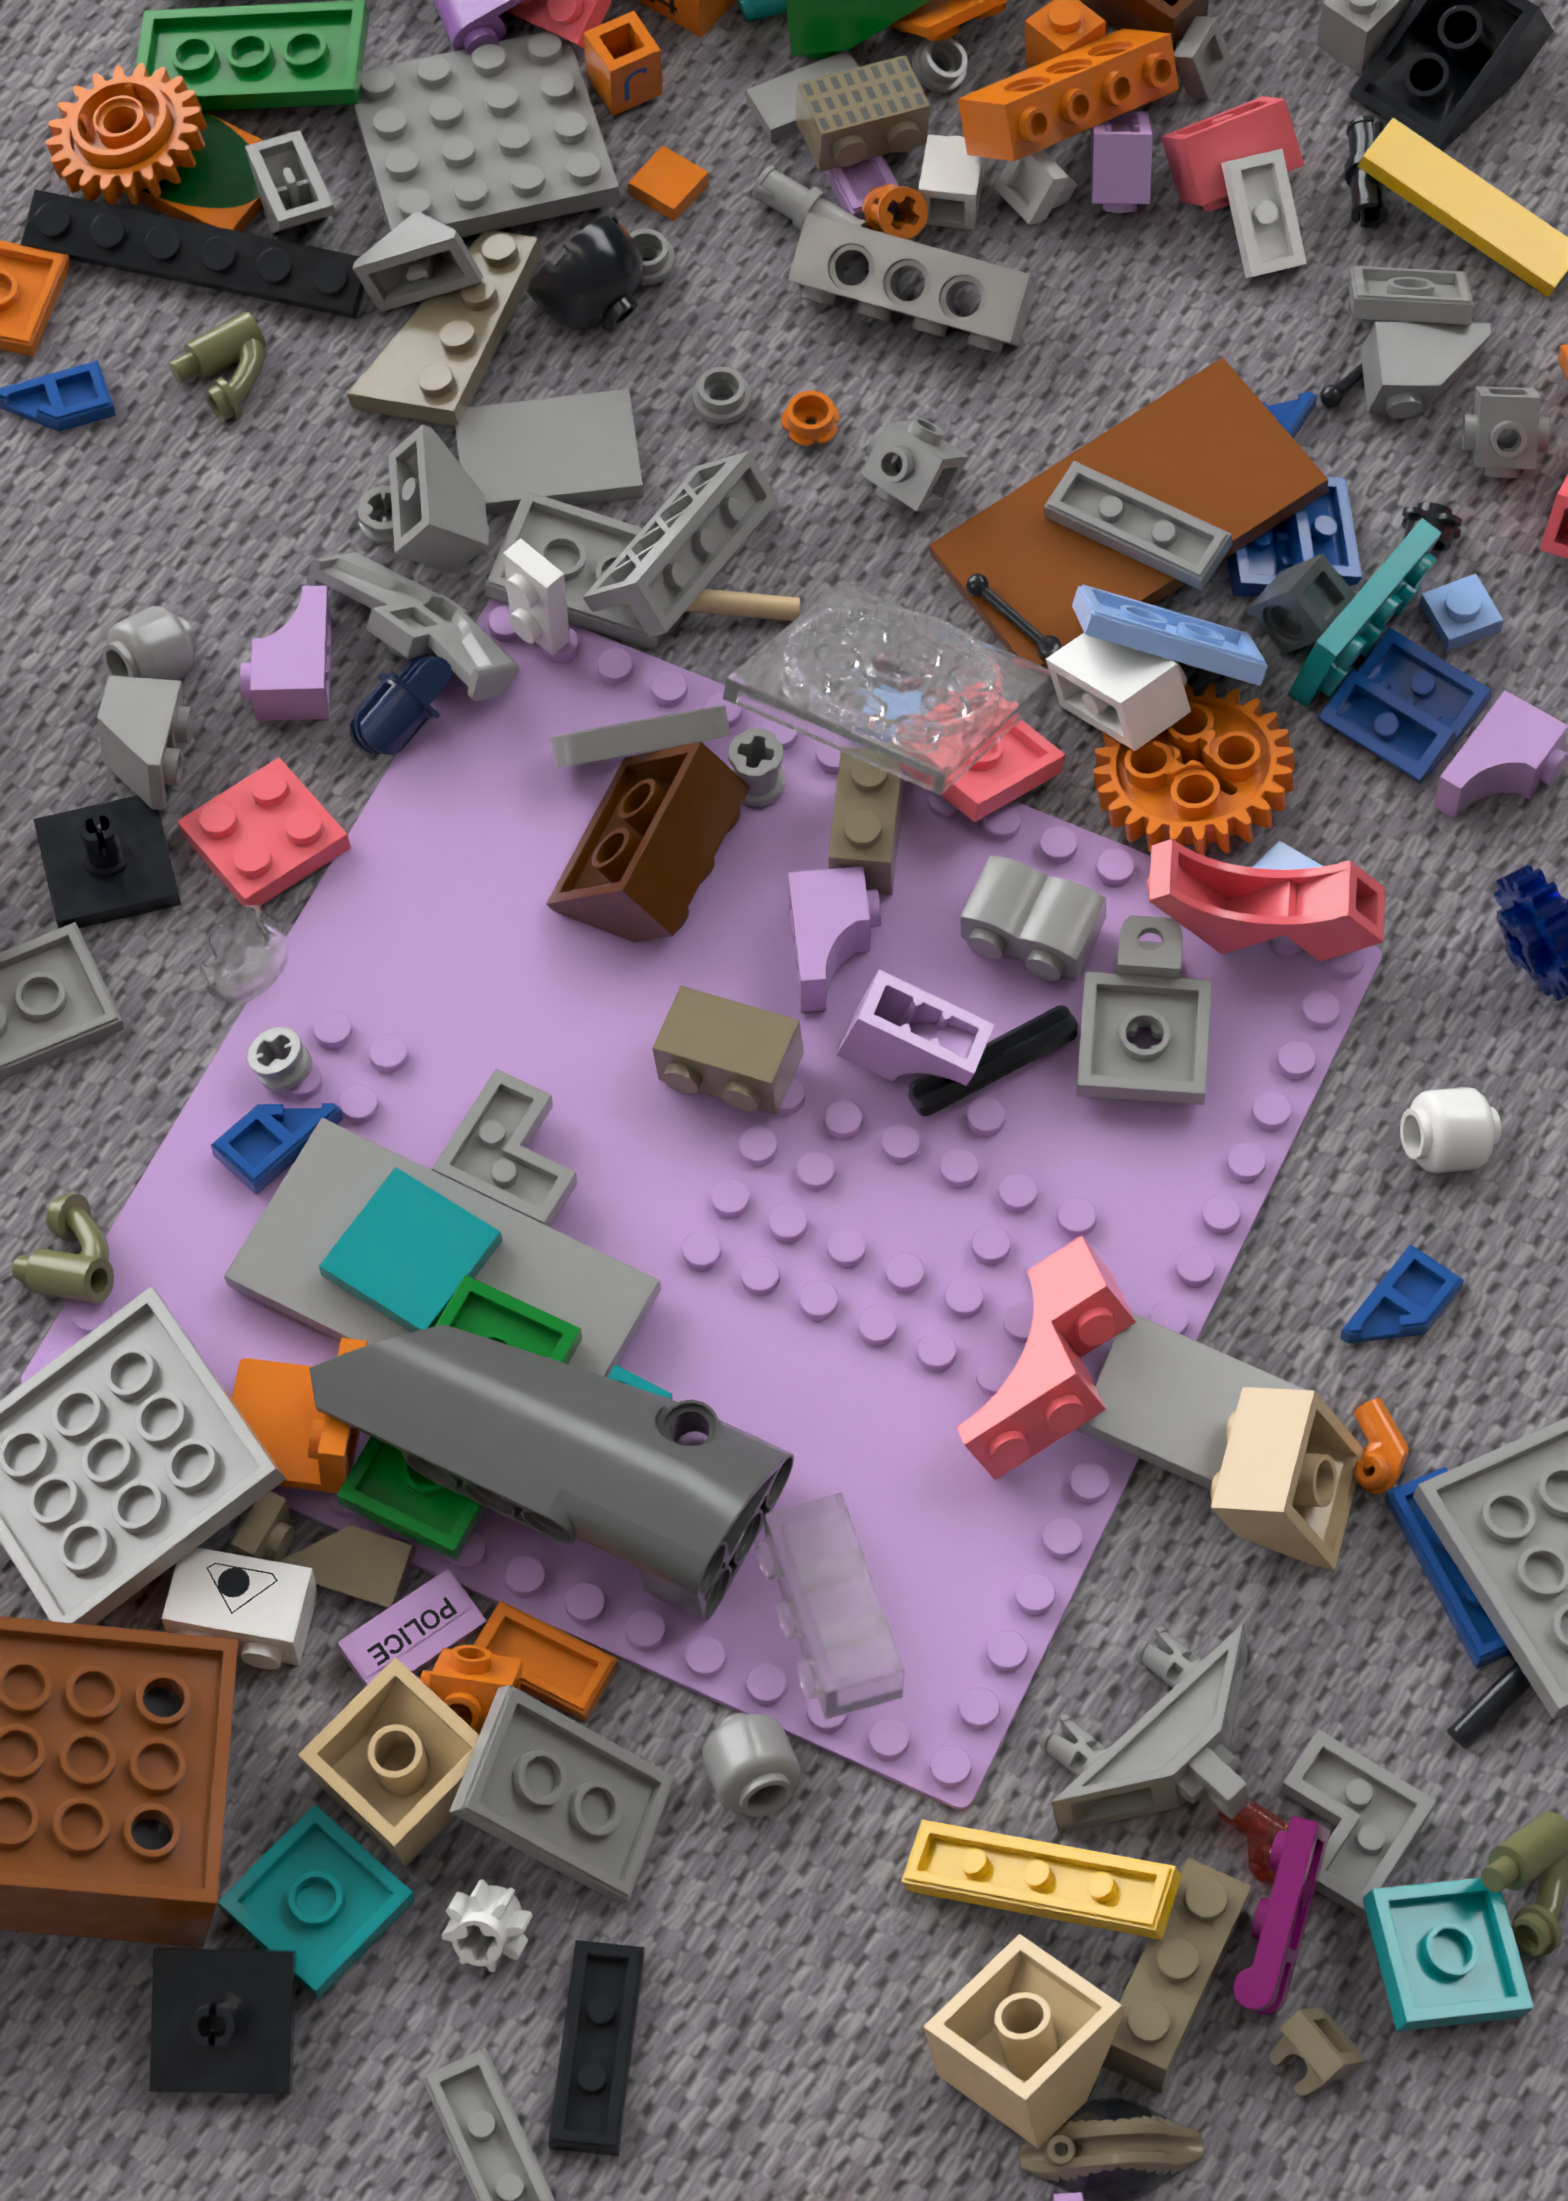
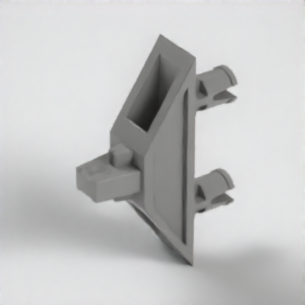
(1169, 1753)

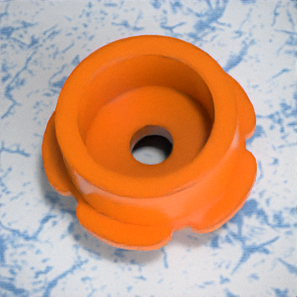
(810, 406)

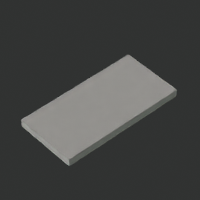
(533, 1262)

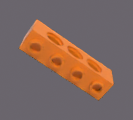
(1068, 94)

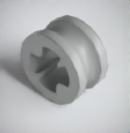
(371, 501)
(279, 1044)

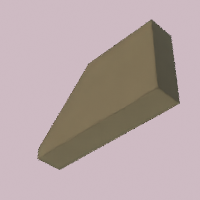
(358, 1564)

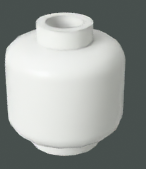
(1450, 1130)

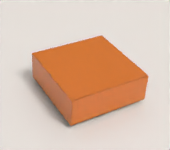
(668, 183)

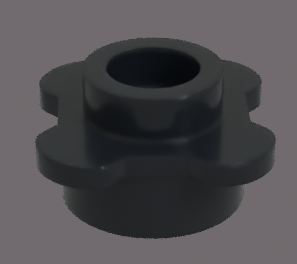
(1439, 517)

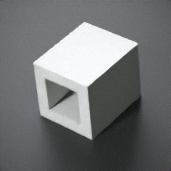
(951, 182)

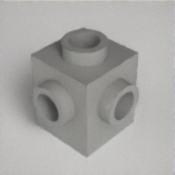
(1500, 410)
(912, 464)

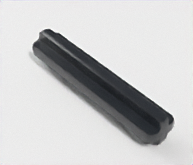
(998, 1059)

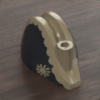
(1113, 2151)

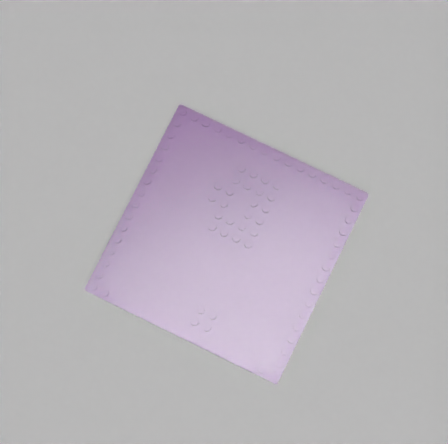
(818, 1267)

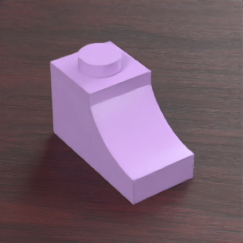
(1121, 162)
(293, 665)
(1506, 753)
(828, 925)
(912, 1031)

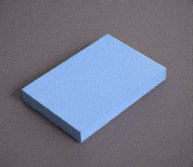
(1168, 634)

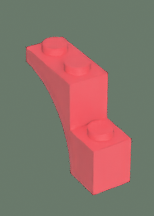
(1237, 906)
(1050, 1386)

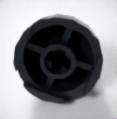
(592, 278)

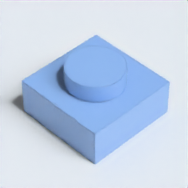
(1461, 612)

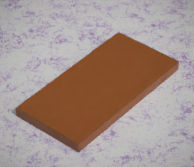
(1195, 448)

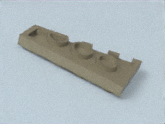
(451, 338)

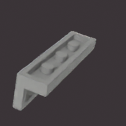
(686, 542)

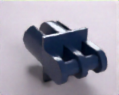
(399, 706)

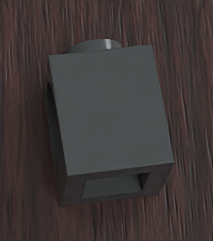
(1301, 603)

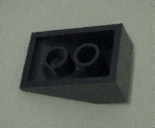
(1451, 63)

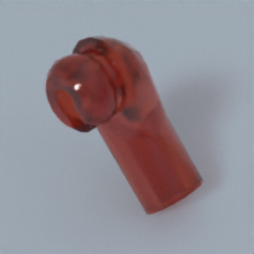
(1261, 1829)

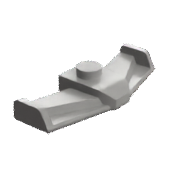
(418, 621)

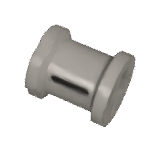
(762, 750)

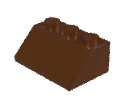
(651, 843)

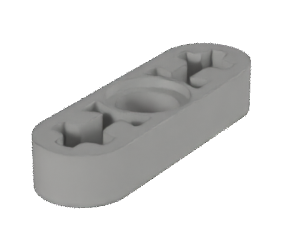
(639, 736)

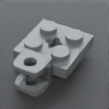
(1148, 995)

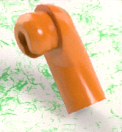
(1386, 1448)

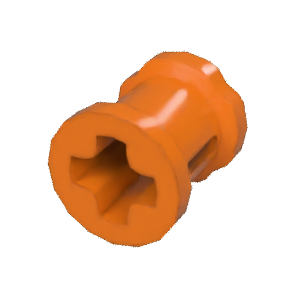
(908, 201)

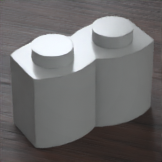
(1032, 919)

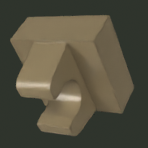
(1321, 2045)

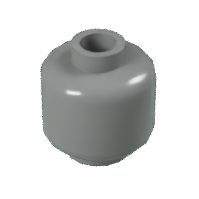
(150, 646)
(751, 1764)

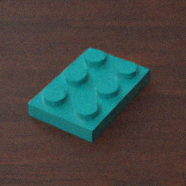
(1365, 617)

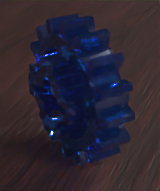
(1535, 927)

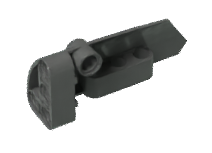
(567, 1453)

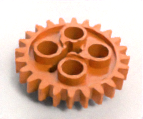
(1200, 775)

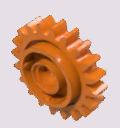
(126, 134)

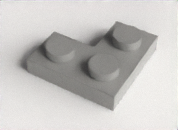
(492, 1151)
(1373, 1816)

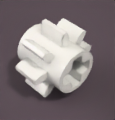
(487, 1925)

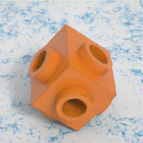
(469, 1679)

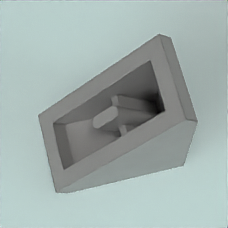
(288, 182)
(416, 263)

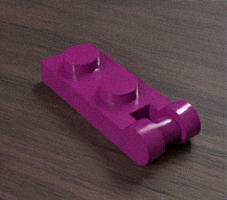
(1283, 1917)

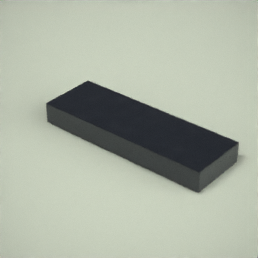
(596, 2048)

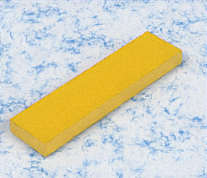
(1468, 206)
(1042, 1879)

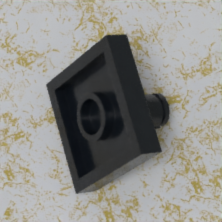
(106, 862)
(223, 2020)

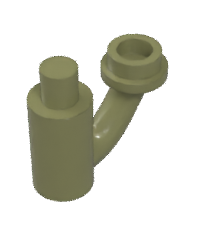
(215, 351)
(65, 1274)
(1533, 1852)

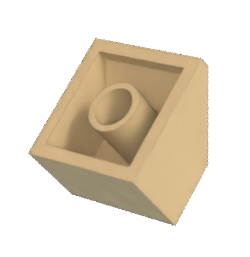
(1287, 1474)
(394, 1760)
(1025, 2039)

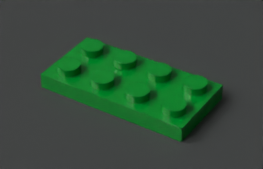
(261, 53)
(398, 1496)

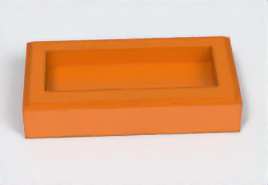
(554, 1663)

